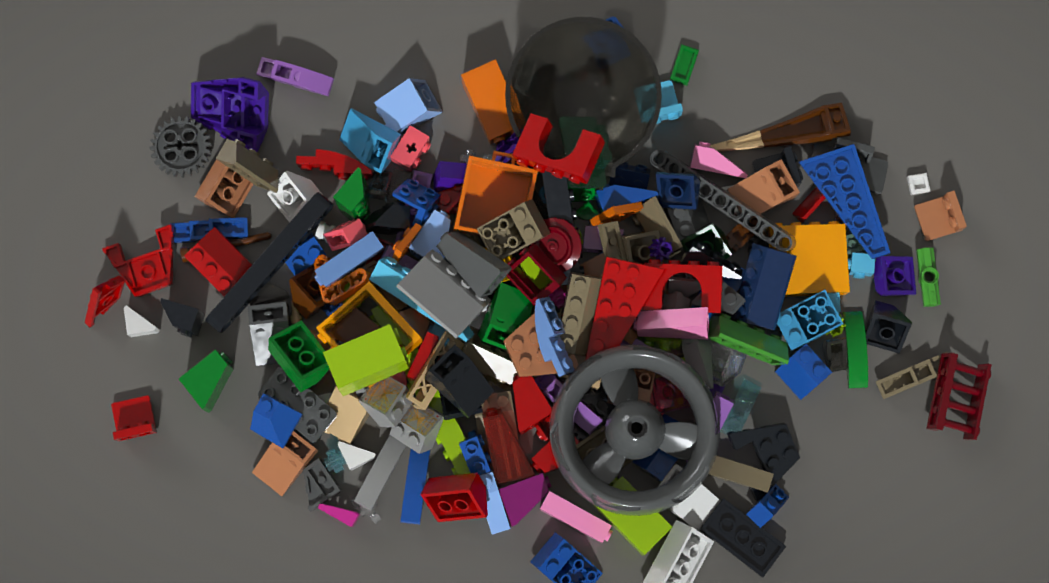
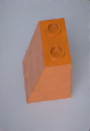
(486, 92)

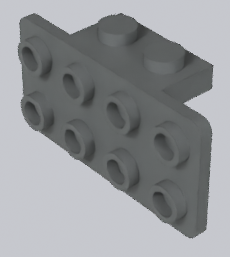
(873, 168)
(316, 413)

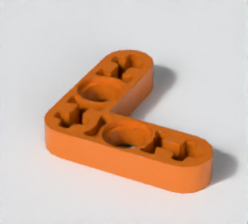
(338, 286)

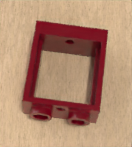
(524, 284)

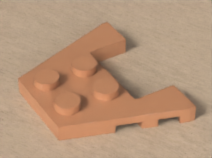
(526, 353)

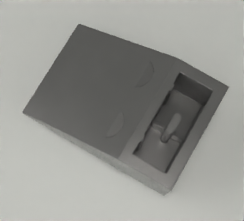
(265, 322)

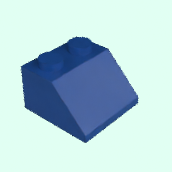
(803, 372)

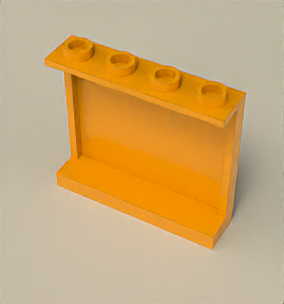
(819, 260)

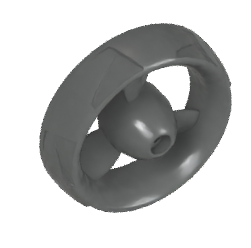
(681, 440)

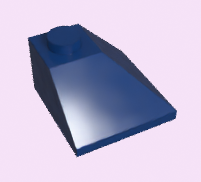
(274, 420)

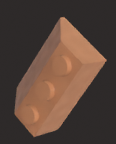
(223, 189)

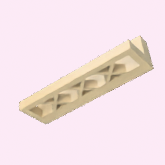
(428, 391)

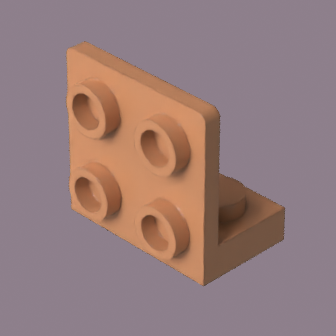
(940, 216)

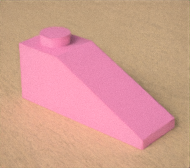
(711, 160)

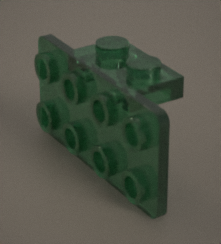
(570, 132)

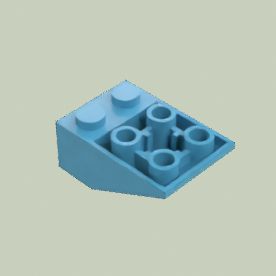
(369, 140)
(808, 320)

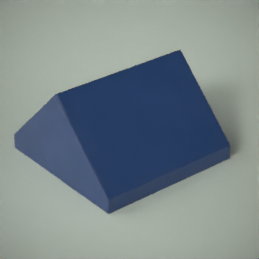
(678, 190)

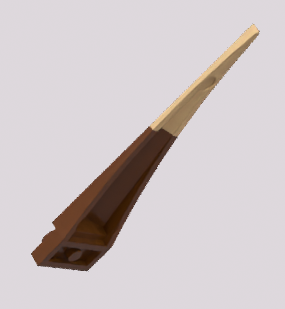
(811, 127)

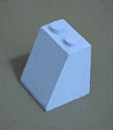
(408, 105)
(430, 235)

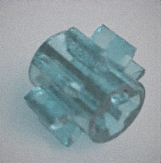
(334, 461)

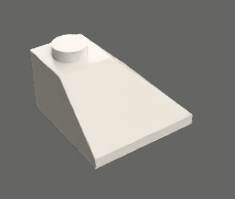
(292, 194)

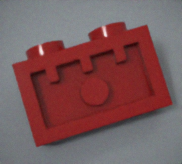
(450, 199)

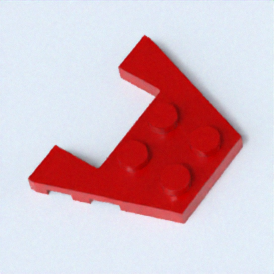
(149, 270)

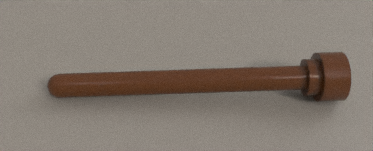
(236, 242)

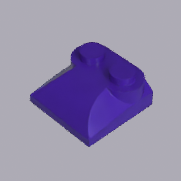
(894, 276)

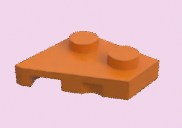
(401, 247)

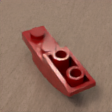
(326, 160)

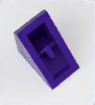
(448, 175)

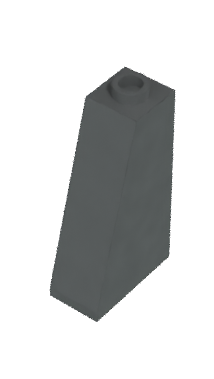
(473, 262)

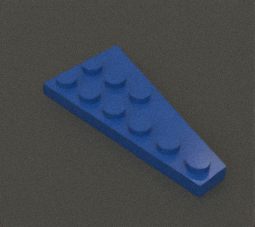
(845, 187)

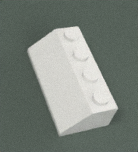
(680, 556)

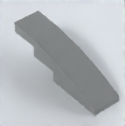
(380, 473)

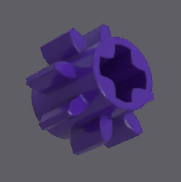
(660, 249)

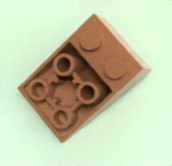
(766, 188)
(282, 466)

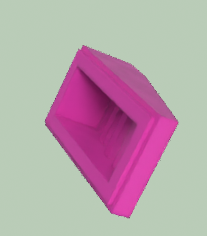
(343, 515)

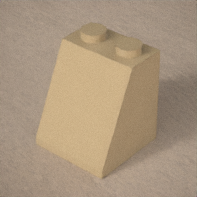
(350, 416)

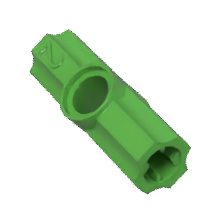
(927, 264)

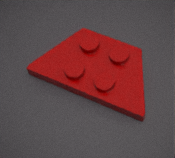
(103, 298)

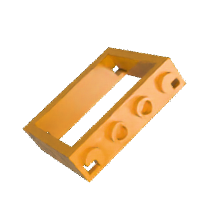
(354, 301)

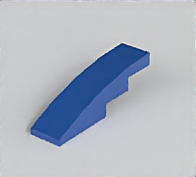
(196, 230)
(414, 485)

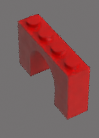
(576, 166)
(709, 277)

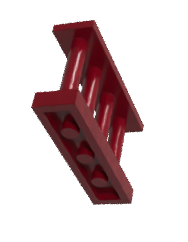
(942, 391)

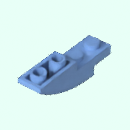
(548, 333)

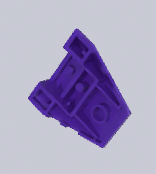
(233, 108)

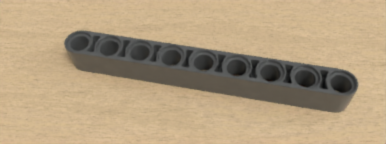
(731, 202)

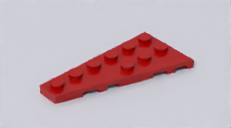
(620, 300)

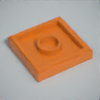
(617, 213)

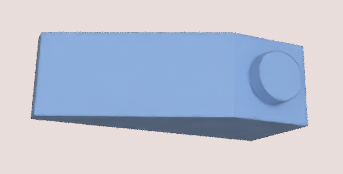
(496, 514)

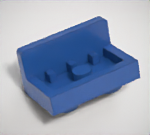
(305, 255)
(473, 453)

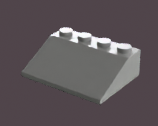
(442, 293)

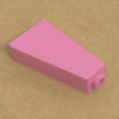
(674, 323)
(576, 517)

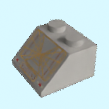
(386, 402)
(418, 428)

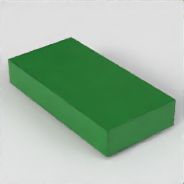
(684, 65)

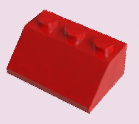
(218, 261)
(456, 497)

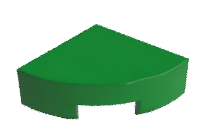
(587, 212)

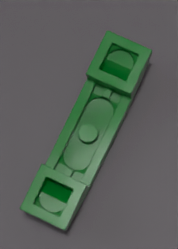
(856, 349)

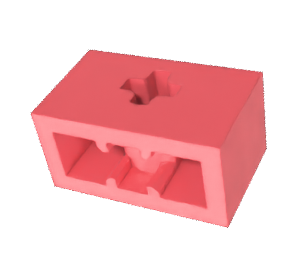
(411, 139)
(345, 234)

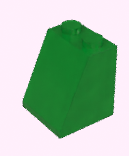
(208, 379)

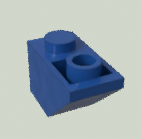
(768, 506)

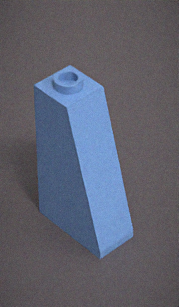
(349, 260)

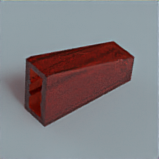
(505, 450)

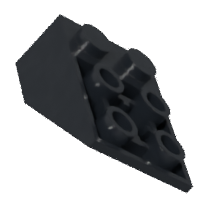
(459, 381)

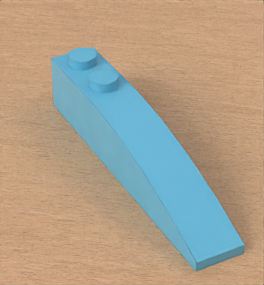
(387, 276)

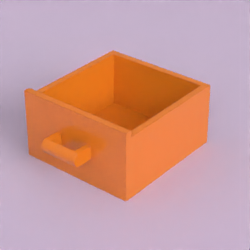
(491, 190)

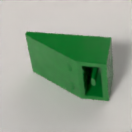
(505, 314)

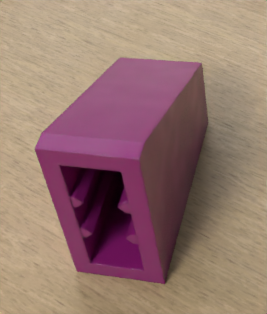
(524, 496)

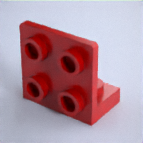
(133, 418)

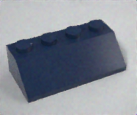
(764, 286)

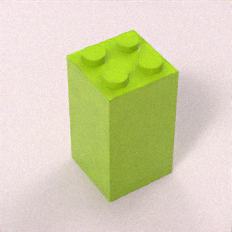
(367, 359)
(640, 530)

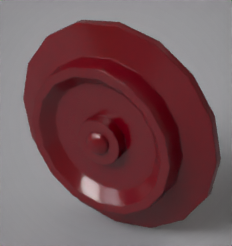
(562, 245)

